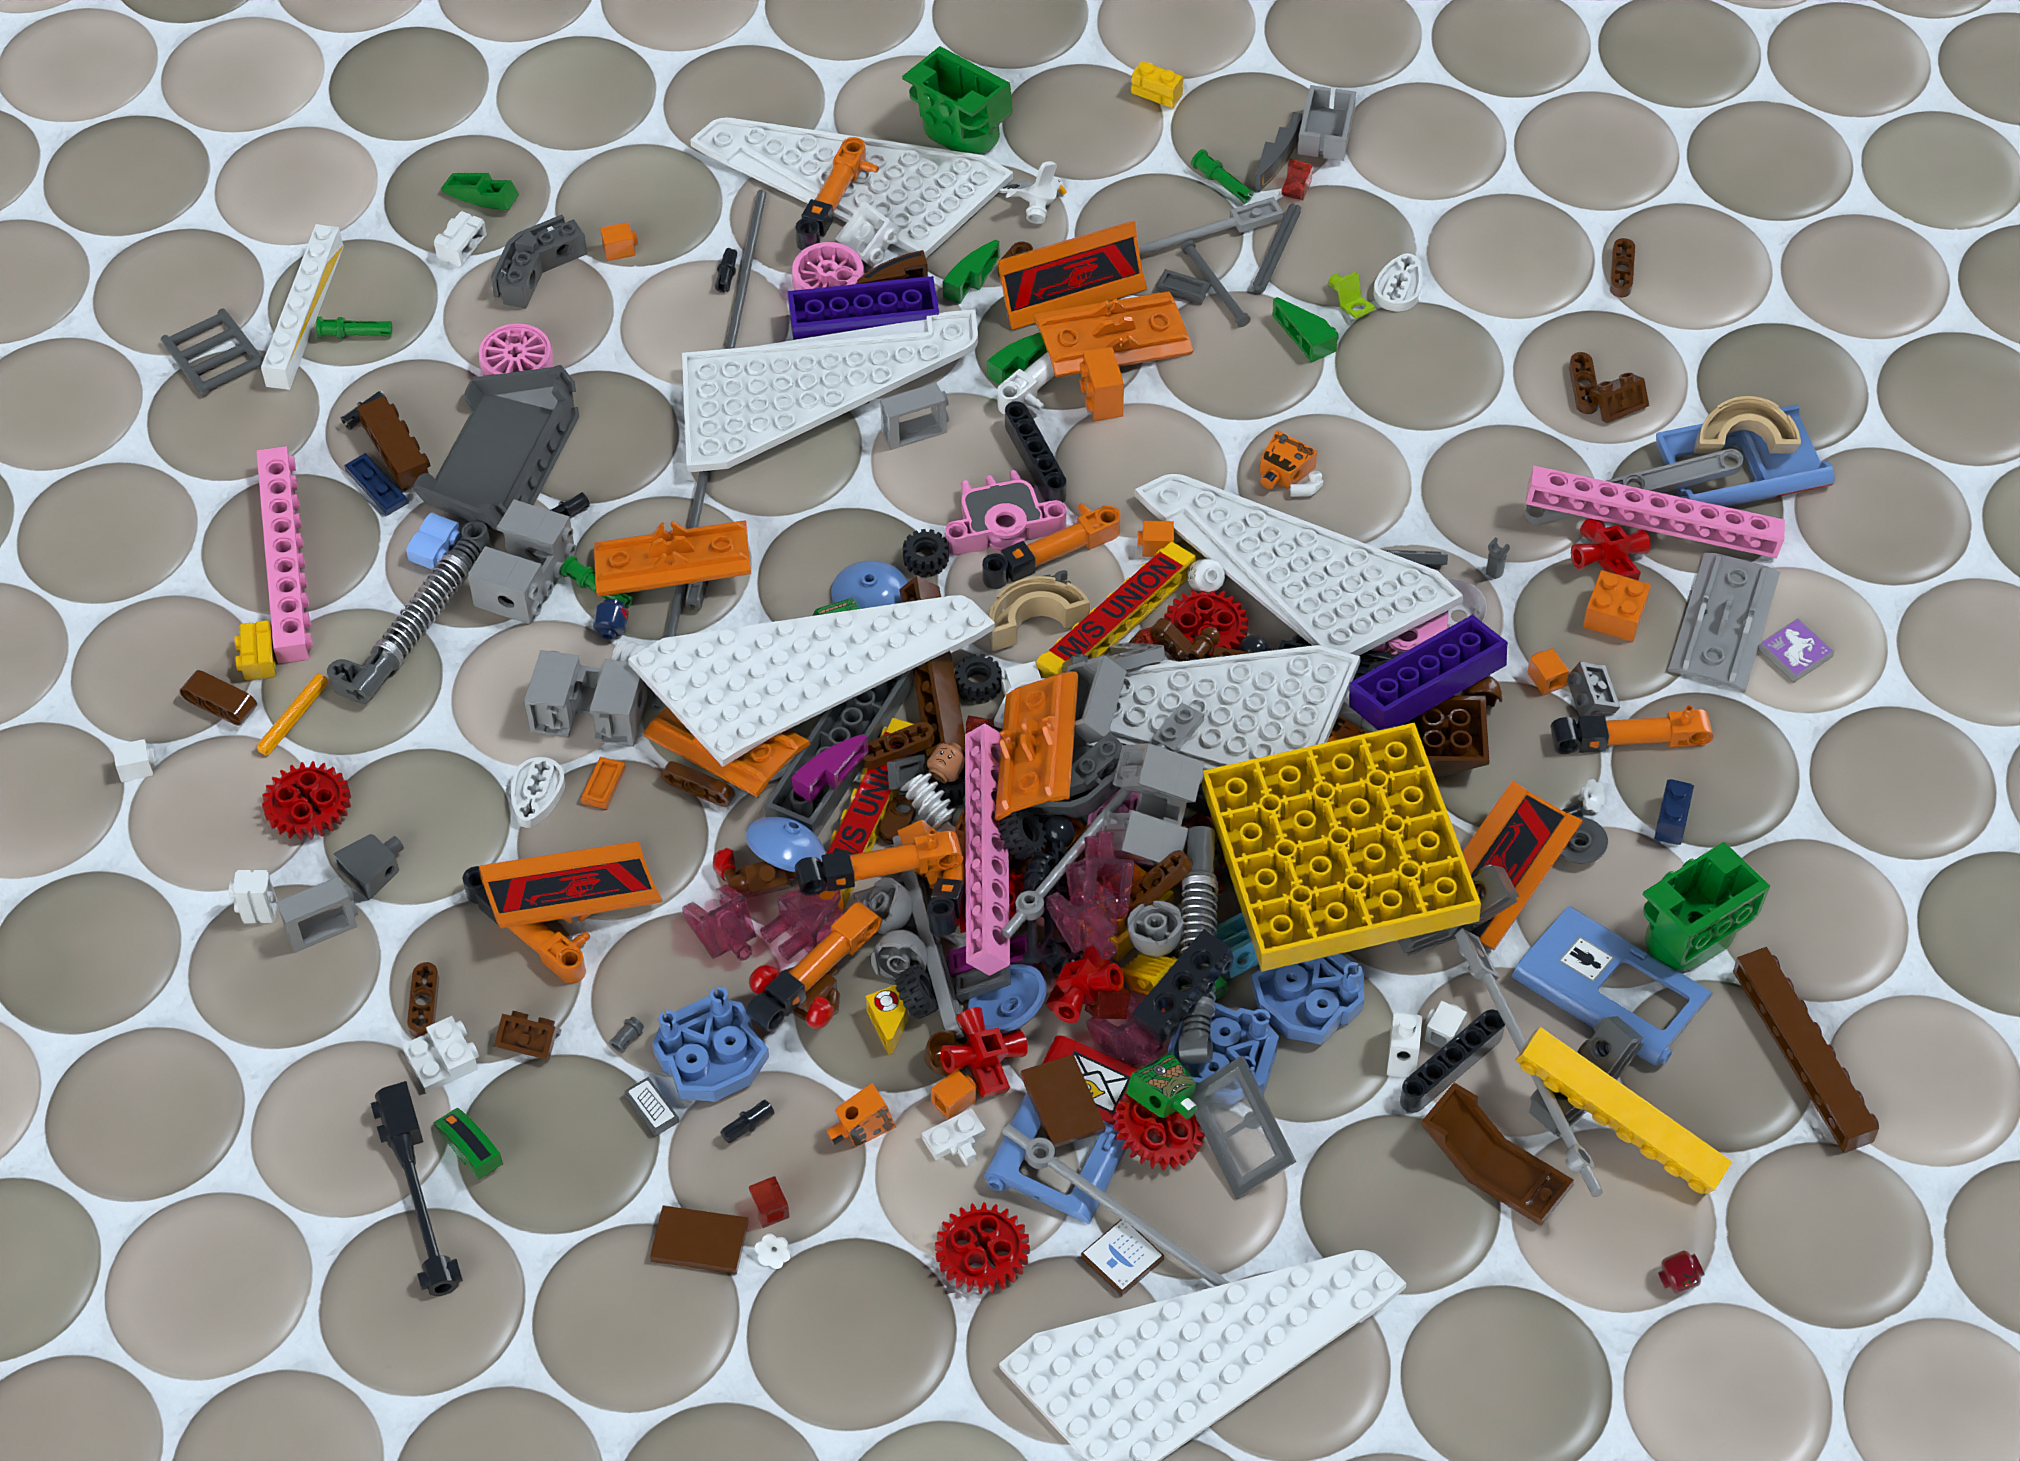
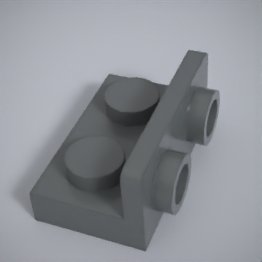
(1592, 689)

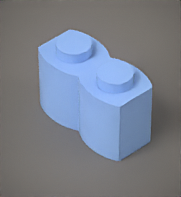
(433, 540)

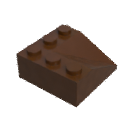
(1454, 735)

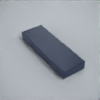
(376, 484)

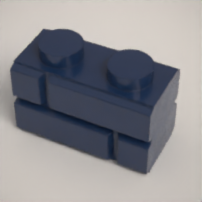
(1674, 812)

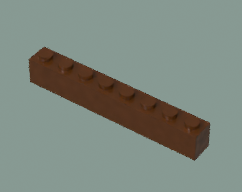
(936, 681)
(1806, 1050)

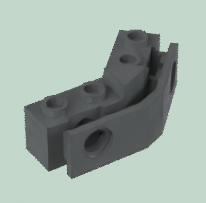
(533, 253)
(1090, 773)
(1499, 895)
(1623, 1044)

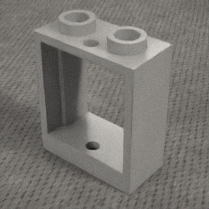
(919, 428)
(312, 902)

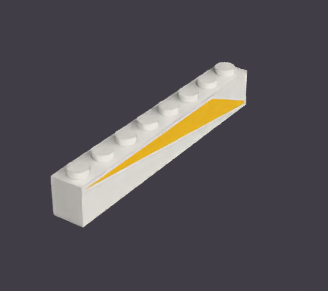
(302, 307)

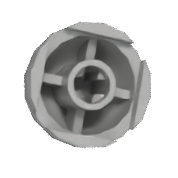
(891, 903)
(1155, 928)
(898, 952)

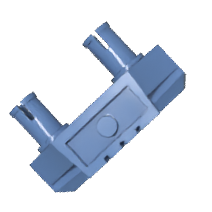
(1320, 981)
(702, 1035)
(1248, 1037)

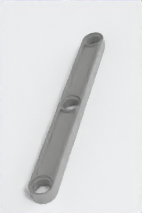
(1664, 478)
(936, 960)

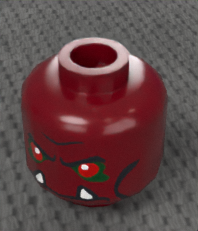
(1681, 1272)

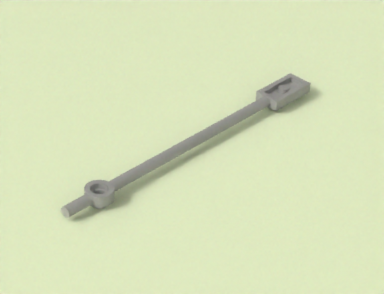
(1243, 218)
(1170, 736)
(1482, 968)
(1045, 1147)

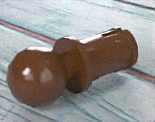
(1203, 644)

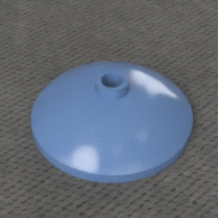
(869, 584)
(783, 841)
(1014, 1004)

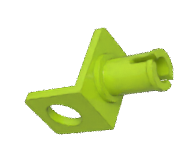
(1350, 294)

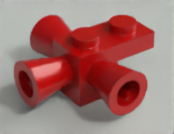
(1610, 548)
(1080, 984)
(983, 1052)

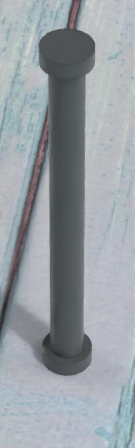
(1242, 318)

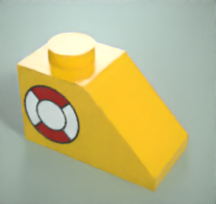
(887, 1016)

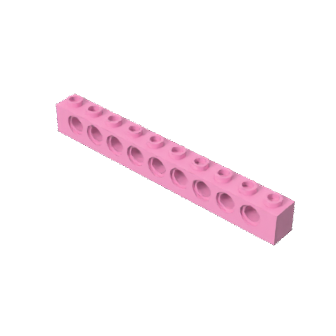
(1655, 512)
(283, 556)
(985, 856)

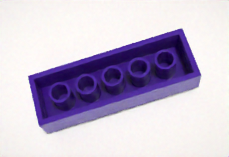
(860, 306)
(1428, 674)

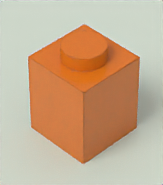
(618, 241)
(1155, 536)
(1547, 671)
(954, 1094)

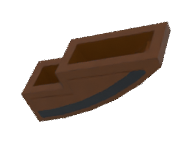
(902, 267)

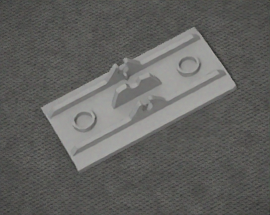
(1724, 620)

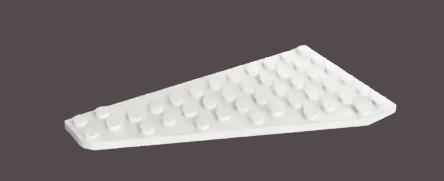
(916, 186)
(769, 393)
(1306, 575)
(767, 677)
(1248, 701)
(1172, 1368)

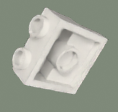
(869, 234)
(441, 1054)

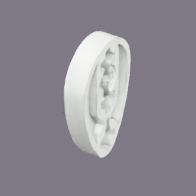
(1391, 275)
(524, 784)

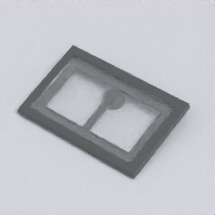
(1240, 1128)

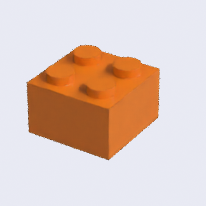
(1102, 384)
(1617, 605)

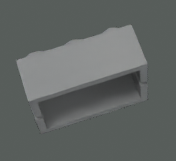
(1326, 129)
(1097, 698)

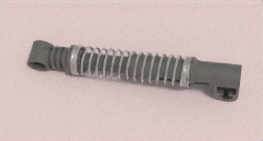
(389, 651)
(1200, 890)

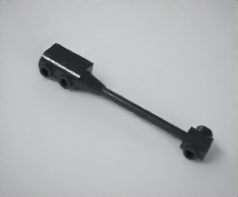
(401, 1133)

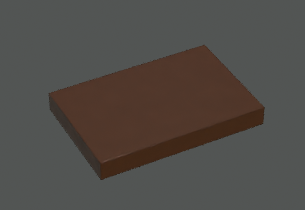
(1062, 1101)
(699, 1239)

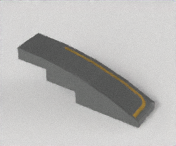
(1276, 154)

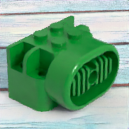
(959, 101)
(1702, 907)

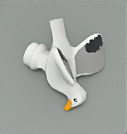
(1039, 193)

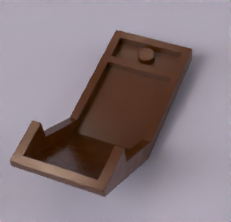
(1491, 1159)

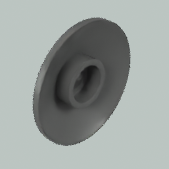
(1592, 838)

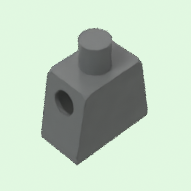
(369, 863)

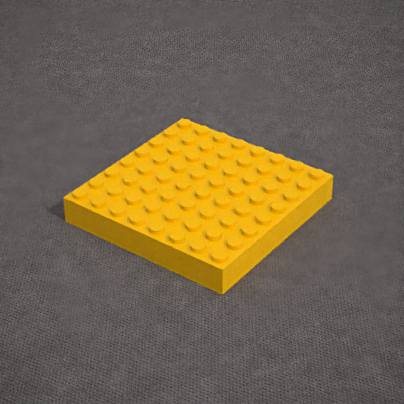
(1339, 847)

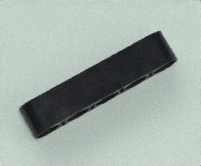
(1035, 452)
(1448, 1071)

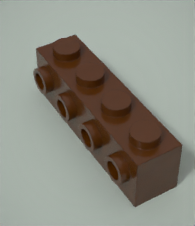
(393, 441)

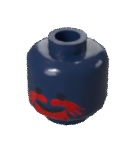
(610, 618)

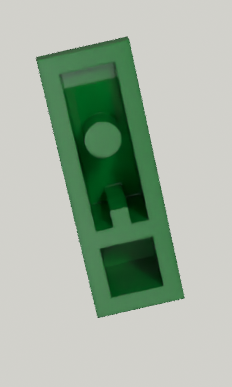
(1306, 329)

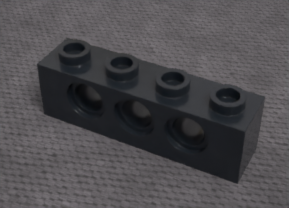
(1167, 992)

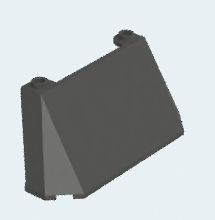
(505, 445)

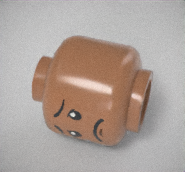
(946, 762)

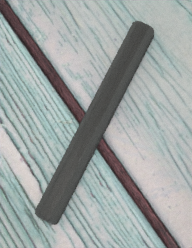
(1276, 248)

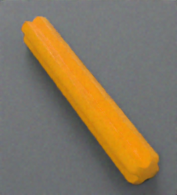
(292, 714)

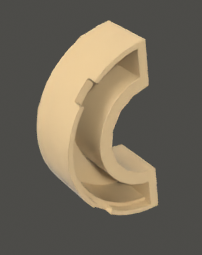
(1748, 414)
(1034, 598)

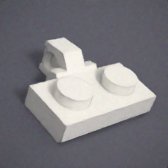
(955, 1137)

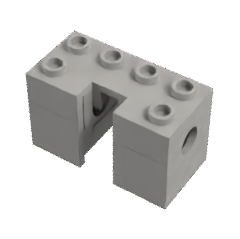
(525, 574)
(565, 687)
(1164, 787)

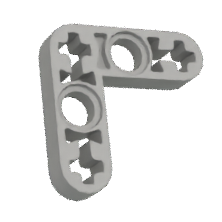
(1134, 655)

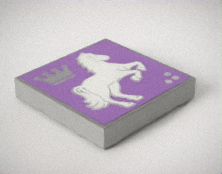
(1796, 650)

